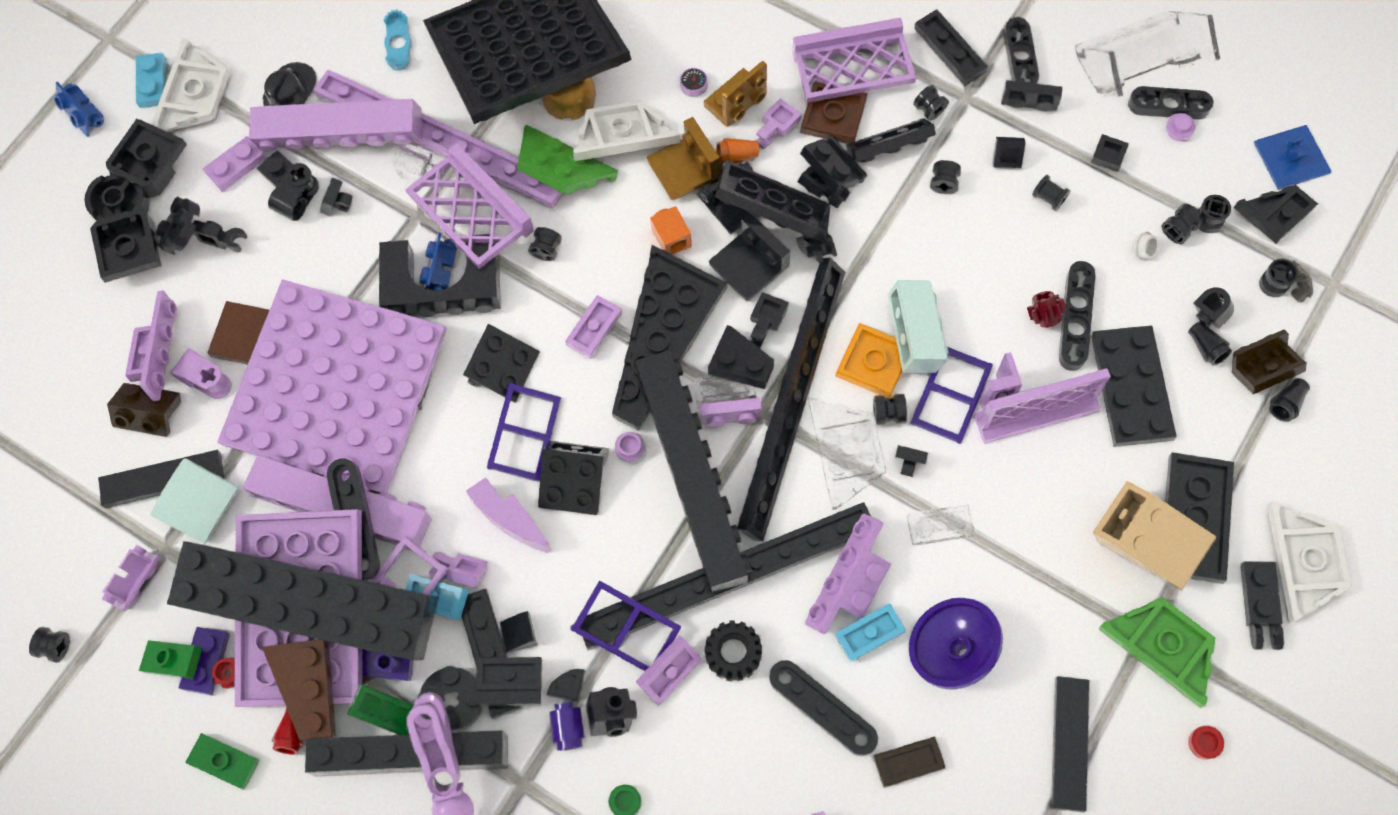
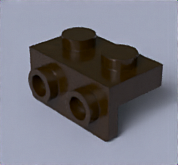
(1266, 362)
(137, 412)

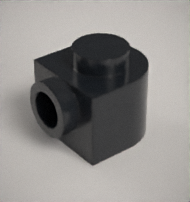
(1214, 307)

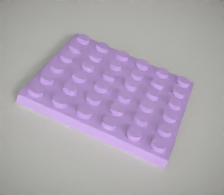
(333, 384)

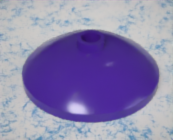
(948, 630)

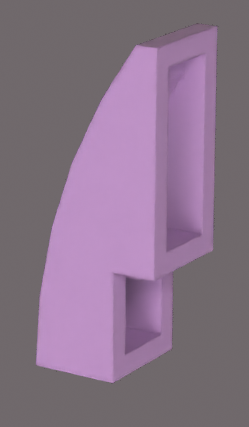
(507, 515)

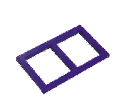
(952, 394)
(522, 431)
(614, 649)

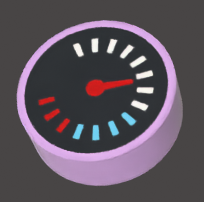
(693, 82)

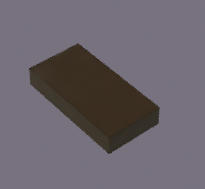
(909, 762)

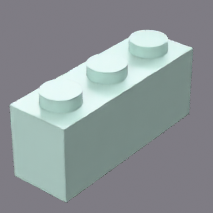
(917, 326)

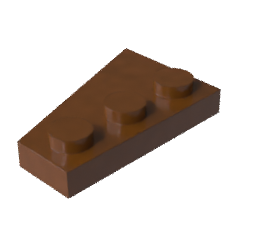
(305, 685)

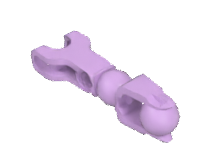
(437, 754)

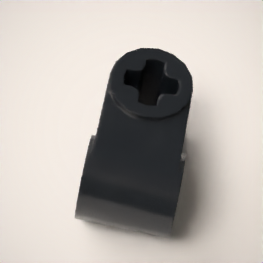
(293, 194)

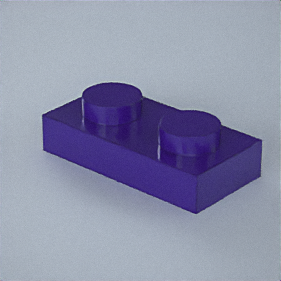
(213, 649)

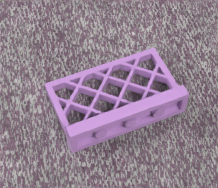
(848, 43)
(491, 195)
(1041, 406)

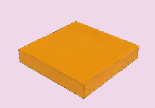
(871, 361)

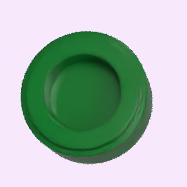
(625, 800)

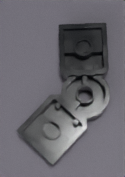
(123, 230)

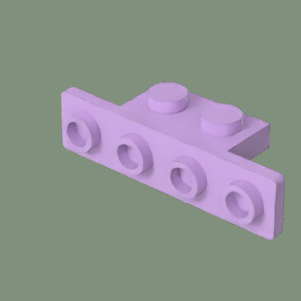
(151, 347)
(852, 579)

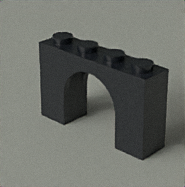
(398, 292)

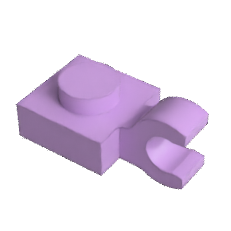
(778, 120)
(462, 569)

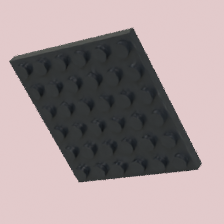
(522, 49)

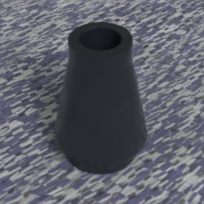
(1210, 344)
(1289, 401)

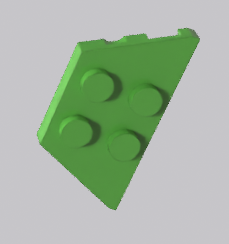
(554, 165)
(1167, 645)

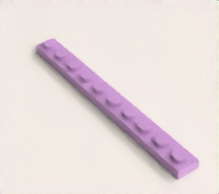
(440, 137)

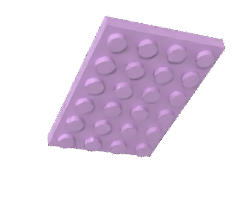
(312, 540)

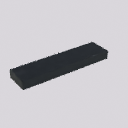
(150, 479)
(484, 636)
(1070, 744)

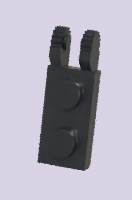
(1262, 603)

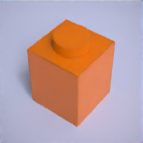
(671, 230)

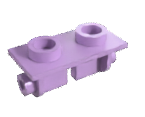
(138, 568)

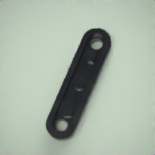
(351, 496)
(823, 708)

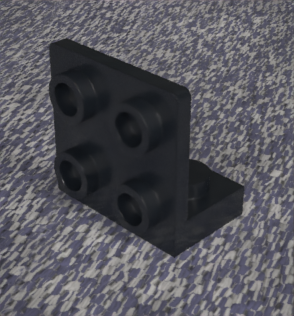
(751, 259)
(571, 477)

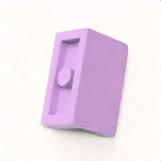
(1006, 384)

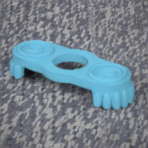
(397, 26)

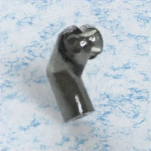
(1304, 285)

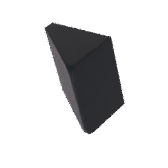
(518, 632)

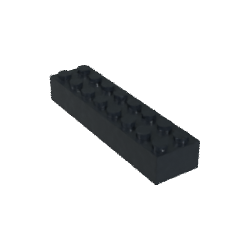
(303, 601)

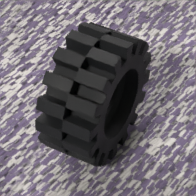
(739, 632)

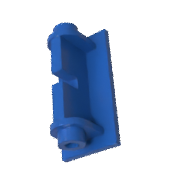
(71, 101)
(439, 254)

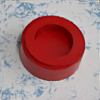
(1206, 742)

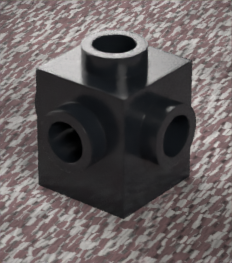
(610, 712)

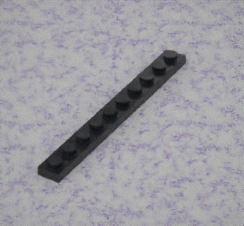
(791, 401)
(693, 587)

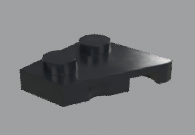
(740, 360)

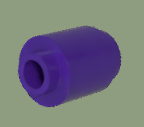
(567, 726)

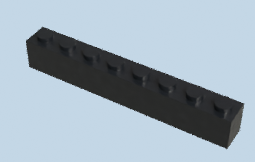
(691, 472)

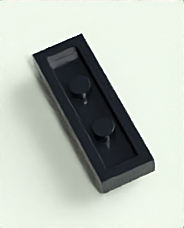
(950, 47)
(891, 140)

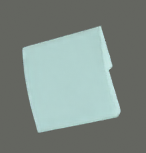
(194, 500)

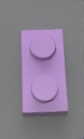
(234, 164)
(593, 326)
(741, 411)
(669, 670)

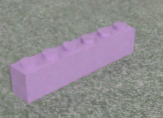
(335, 124)
(304, 491)

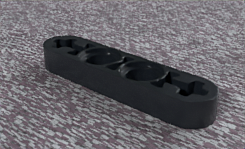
(1077, 315)

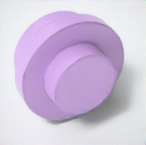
(1180, 126)
(629, 446)

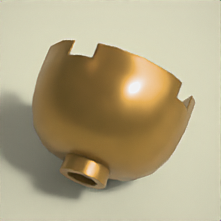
(571, 100)

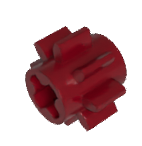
(1046, 309)

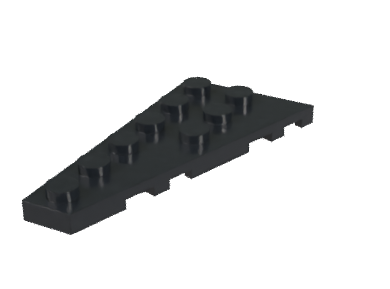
(668, 317)

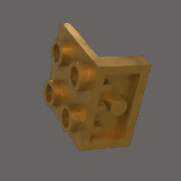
(738, 94)
(686, 164)

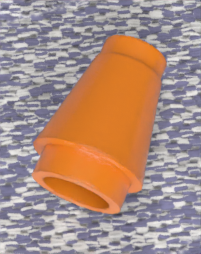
(736, 150)

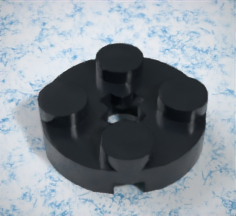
(178, 229)
(451, 680)

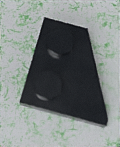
(1278, 211)

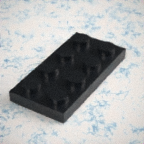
(773, 201)
(1136, 390)
(1203, 493)

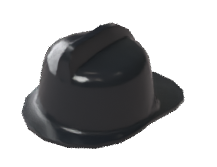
(289, 85)

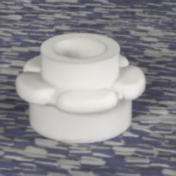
(1145, 245)

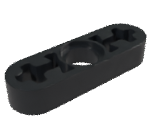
(1026, 44)
(1179, 95)

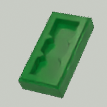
(170, 659)
(380, 710)
(222, 761)

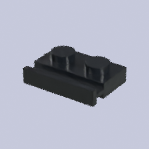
(833, 164)
(508, 681)

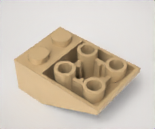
(1153, 535)

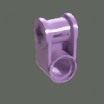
(202, 375)

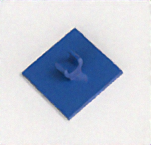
(1292, 157)

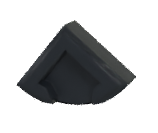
(567, 685)

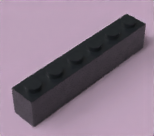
(396, 753)

